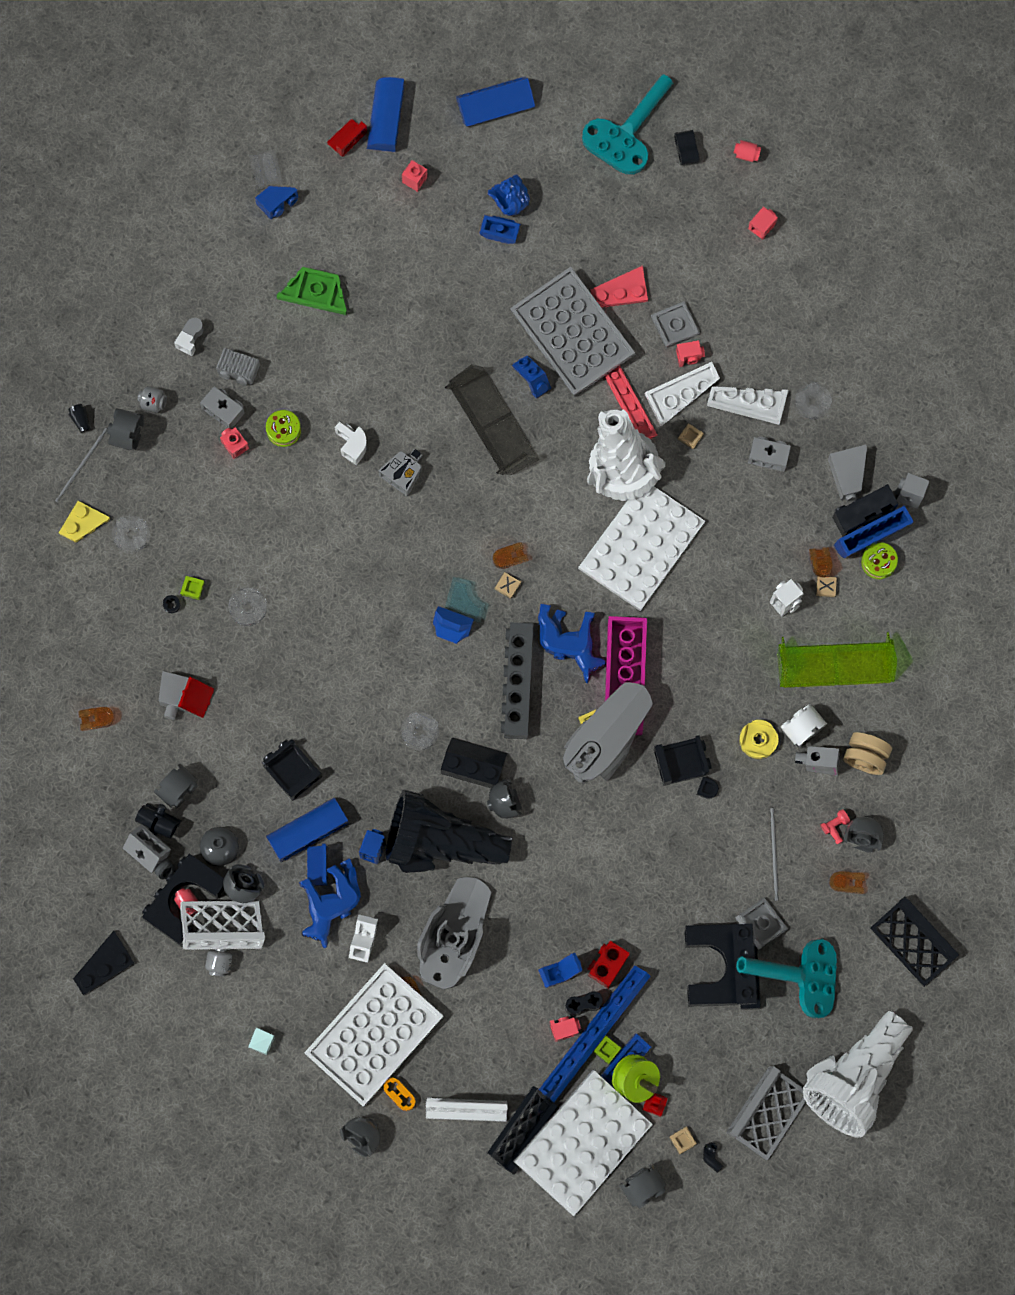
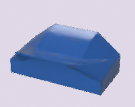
(499, 229)
(451, 625)

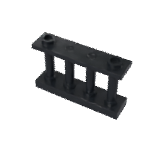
(746, 984)

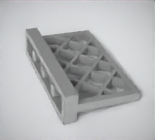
(752, 1105)

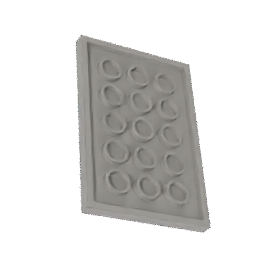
(572, 331)

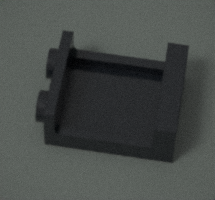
(682, 760)
(291, 769)

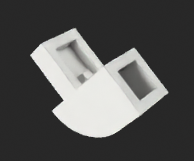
(356, 442)
(363, 938)

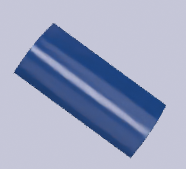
(495, 101)
(386, 114)
(873, 532)
(307, 829)

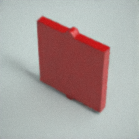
(196, 697)

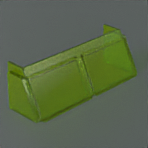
(837, 664)

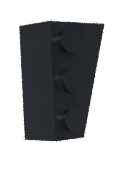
(865, 510)

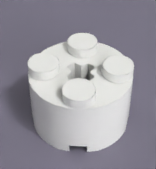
(803, 725)

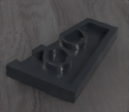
(103, 965)

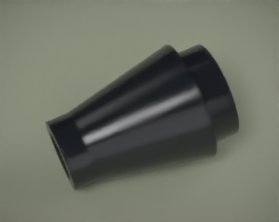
(79, 417)

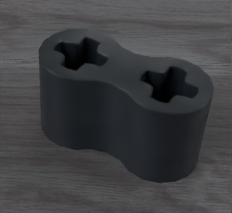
(686, 147)
(583, 1003)

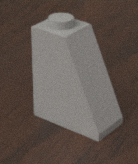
(848, 471)

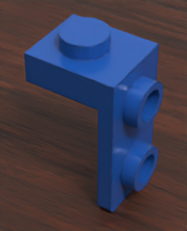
(533, 375)
(560, 971)

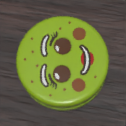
(283, 428)
(879, 560)

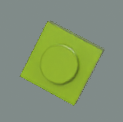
(192, 587)
(607, 1049)

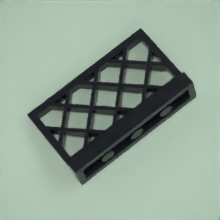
(927, 929)
(530, 1124)

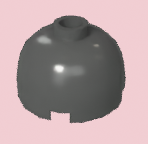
(502, 797)
(865, 832)
(219, 846)
(242, 884)
(362, 1134)

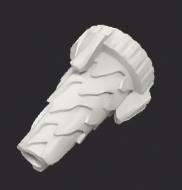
(623, 460)
(848, 1090)

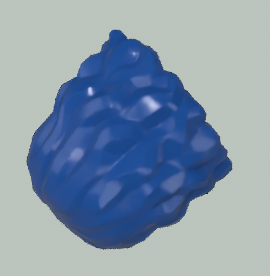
(510, 195)

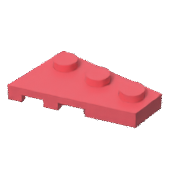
(622, 290)

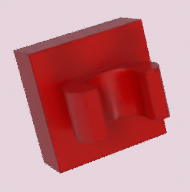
(655, 1104)

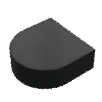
(708, 788)

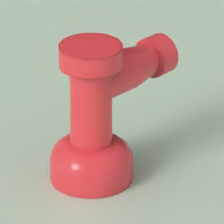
(830, 827)

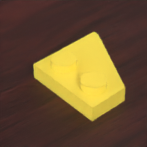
(82, 521)

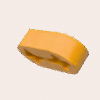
(395, 1098)

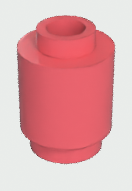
(747, 151)
(185, 896)

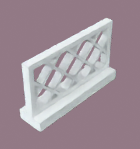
(222, 938)
(466, 1109)

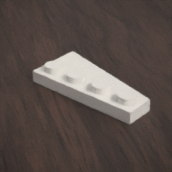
(678, 393)
(757, 404)

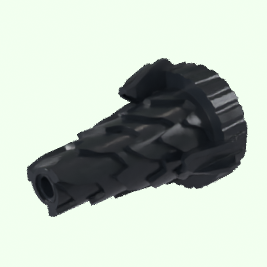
(427, 833)

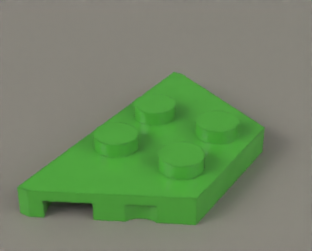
(315, 290)

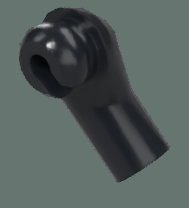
(709, 1156)

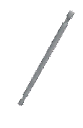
(81, 465)
(774, 854)

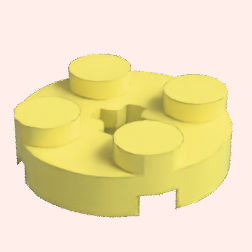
(767, 733)

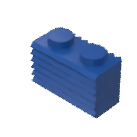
(372, 846)

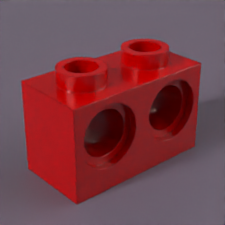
(612, 966)

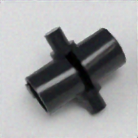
(157, 820)

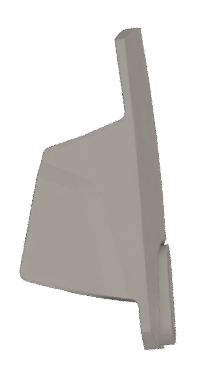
(608, 733)
(453, 932)

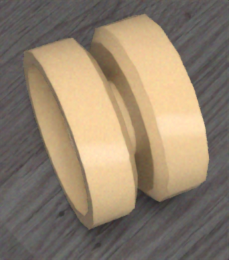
(867, 753)

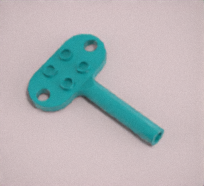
(617, 143)
(814, 976)

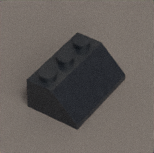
(473, 763)

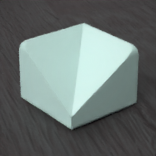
(261, 1041)

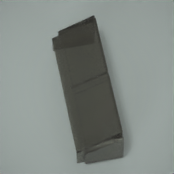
(492, 420)

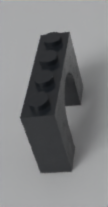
(190, 872)
(720, 939)

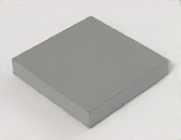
(675, 324)
(765, 922)

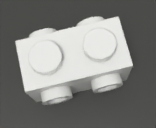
(787, 597)

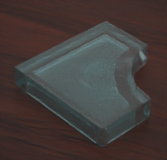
(463, 601)

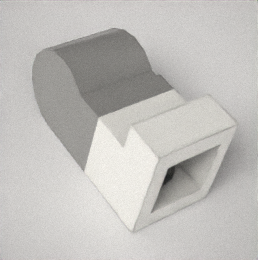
(188, 335)

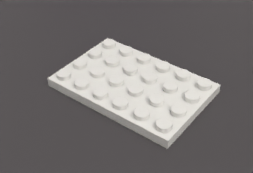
(641, 546)
(374, 1034)
(583, 1143)

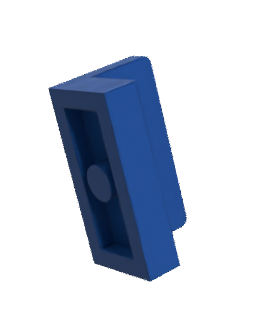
(317, 864)

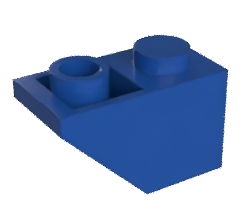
(272, 200)

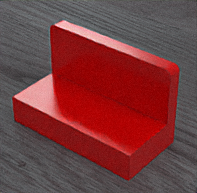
(347, 137)

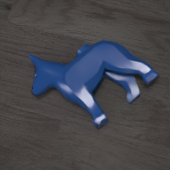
(572, 645)
(330, 906)

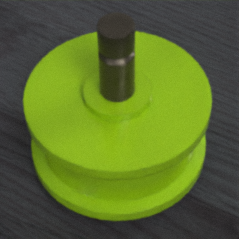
(636, 1078)

